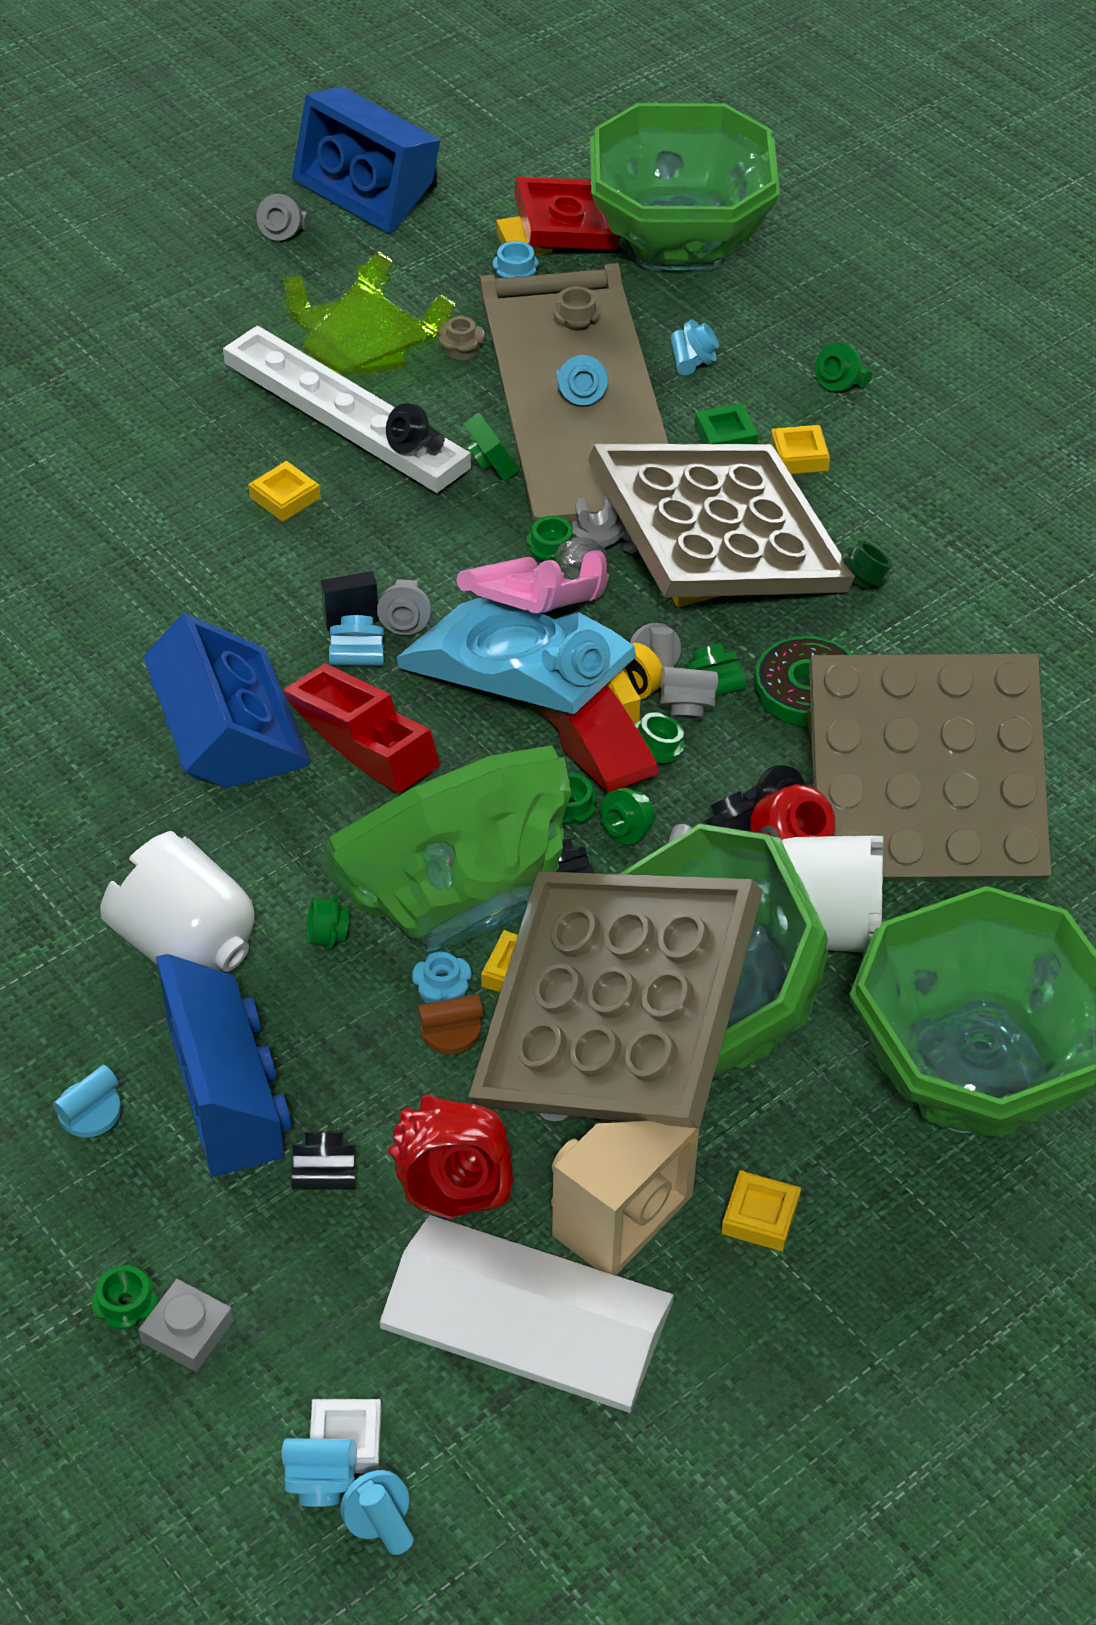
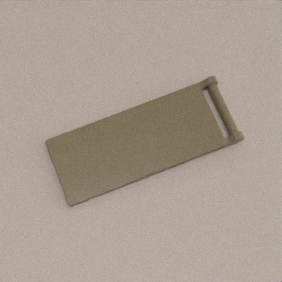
(548, 429)

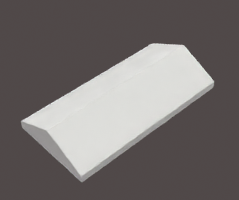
(526, 1312)

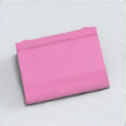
(535, 586)

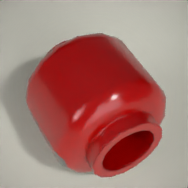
(794, 813)

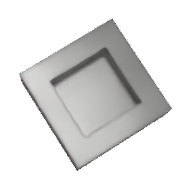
(186, 1325)

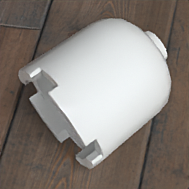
(843, 885)
(180, 906)

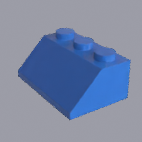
(363, 157)
(223, 705)
(222, 1066)

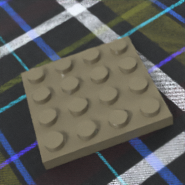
(719, 520)
(935, 761)
(618, 997)

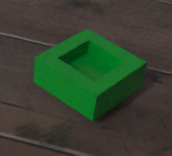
(725, 426)
(488, 448)

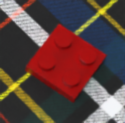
(562, 214)

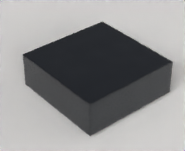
(349, 596)

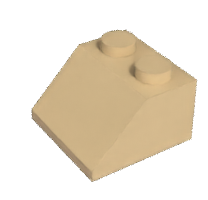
(620, 1188)

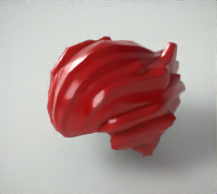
(452, 1157)

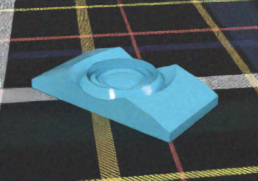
(502, 650)

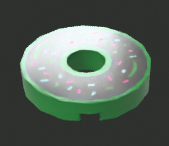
(780, 669)

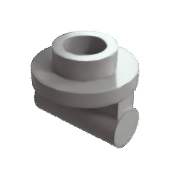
(281, 217)
(661, 641)
(687, 692)

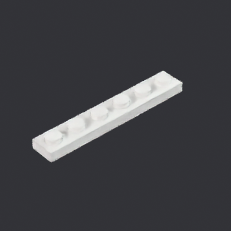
(338, 405)

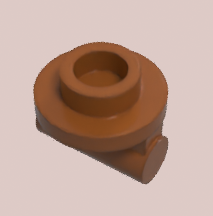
(451, 1024)

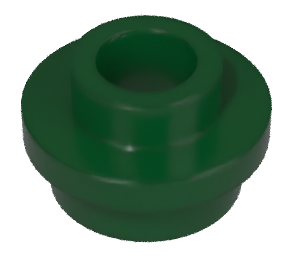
(867, 564)

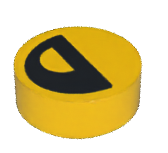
(644, 671)

